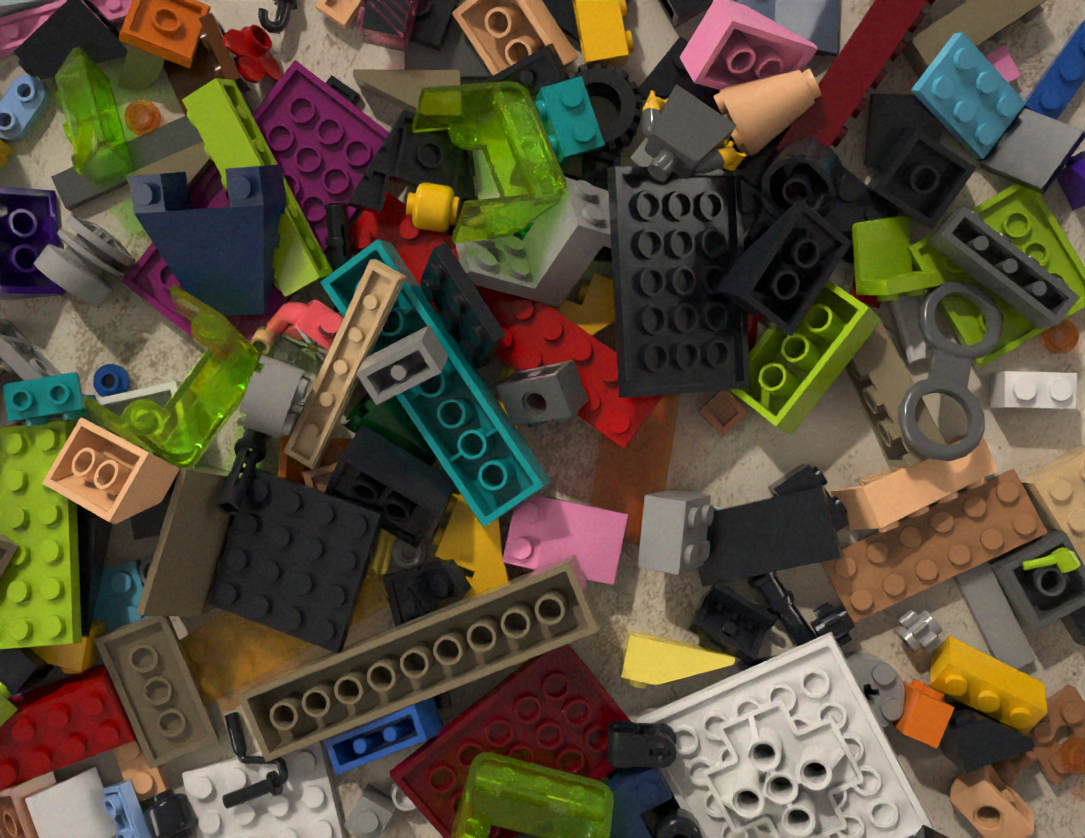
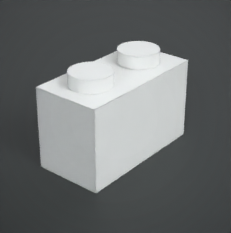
(1033, 390)

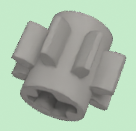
(919, 631)

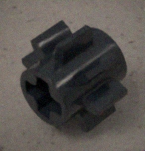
(833, 620)

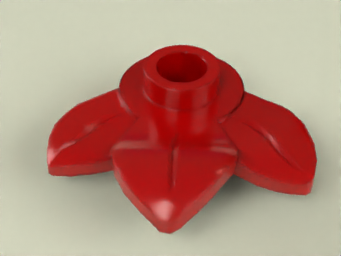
(252, 52)

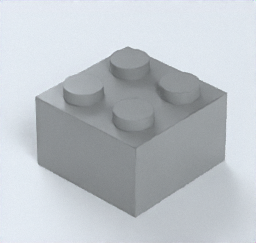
(675, 531)

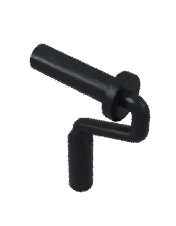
(273, 781)

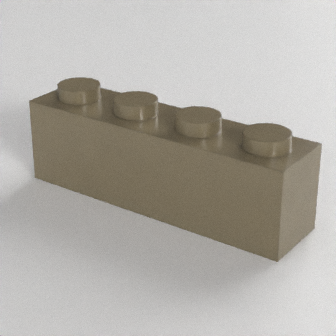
(977, 20)

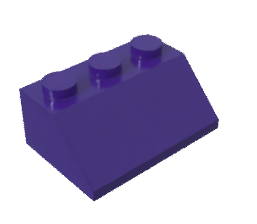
(26, 229)

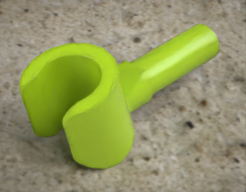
(1063, 557)

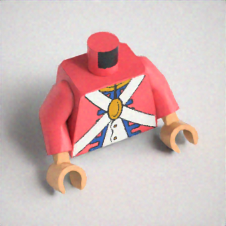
(306, 326)

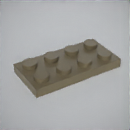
(157, 689)

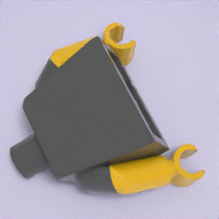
(686, 136)

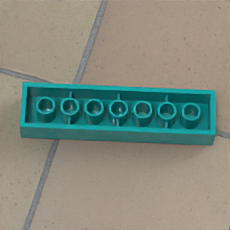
(455, 407)

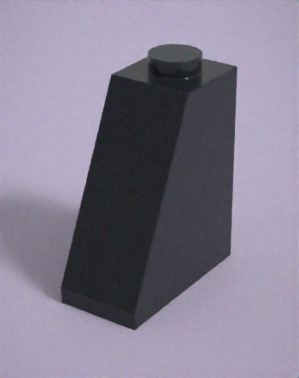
(69, 27)

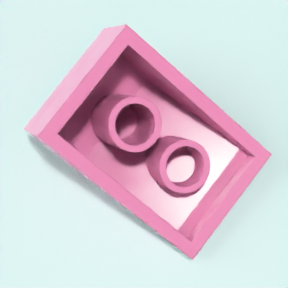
(741, 47)
(554, 529)

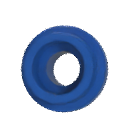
(121, 377)

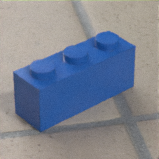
(384, 736)

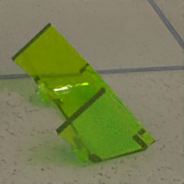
(515, 145)
(203, 401)
(531, 801)

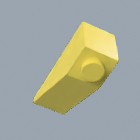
(663, 660)

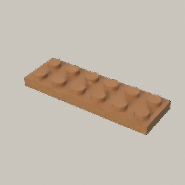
(934, 546)

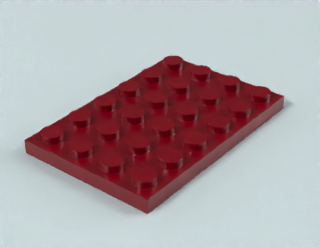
(541, 714)

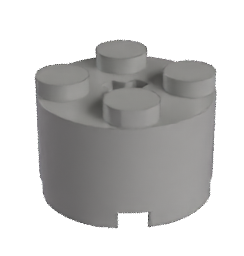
(272, 398)
(884, 685)

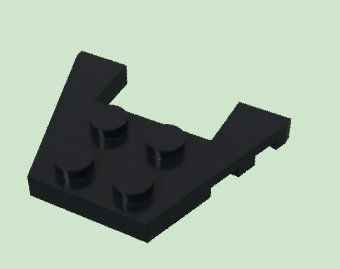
(414, 160)

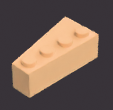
(909, 491)

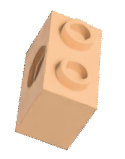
(983, 788)

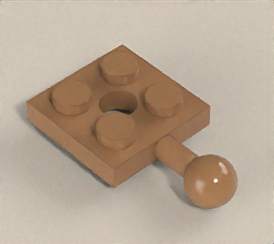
(1064, 709)

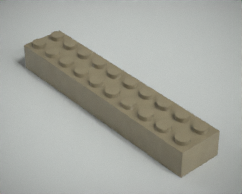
(422, 658)

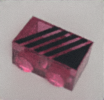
(388, 22)

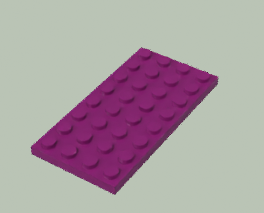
(323, 156)

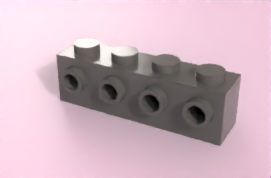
(1003, 268)

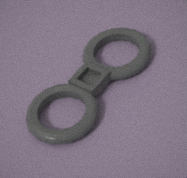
(950, 371)

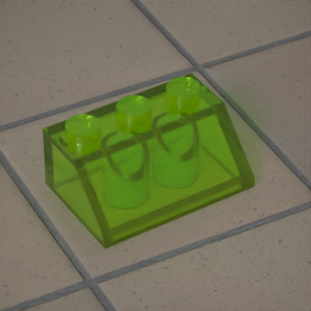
(92, 119)

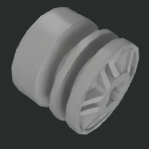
(84, 261)

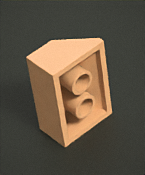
(511, 31)
(109, 474)

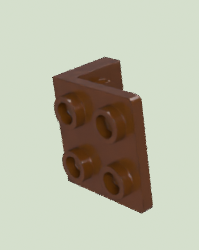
(209, 62)

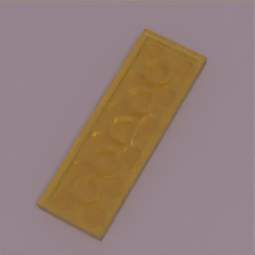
(240, 650)

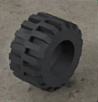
(622, 95)

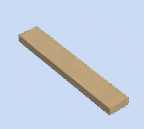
(338, 375)

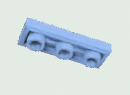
(124, 808)

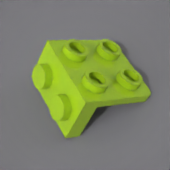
(884, 261)

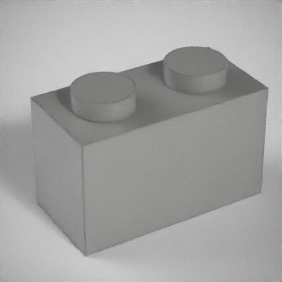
(402, 365)

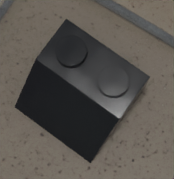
(979, 740)

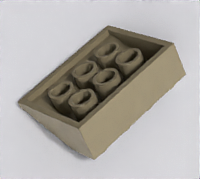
(188, 546)

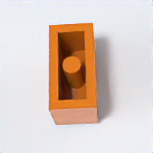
(924, 713)

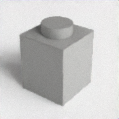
(370, 813)

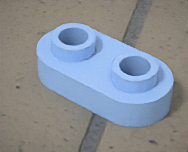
(23, 110)

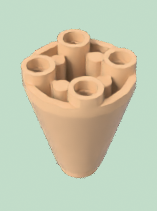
(766, 107)

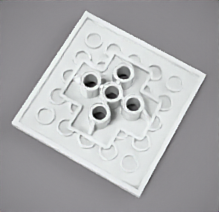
(808, 713)

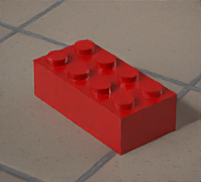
(62, 726)

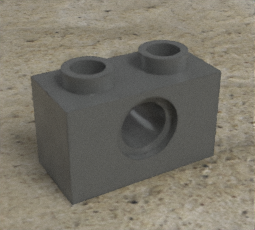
(543, 394)

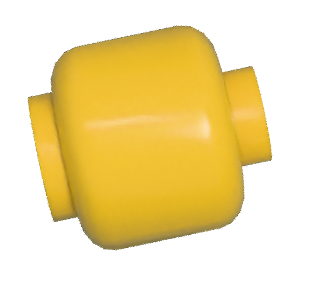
(433, 207)

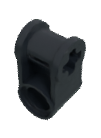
(636, 744)

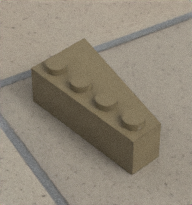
(880, 383)

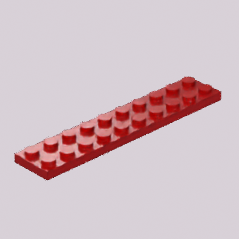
(533, 329)

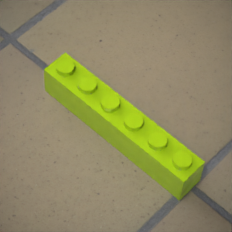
(236, 142)

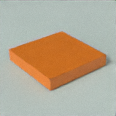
(165, 28)

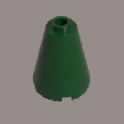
(392, 423)

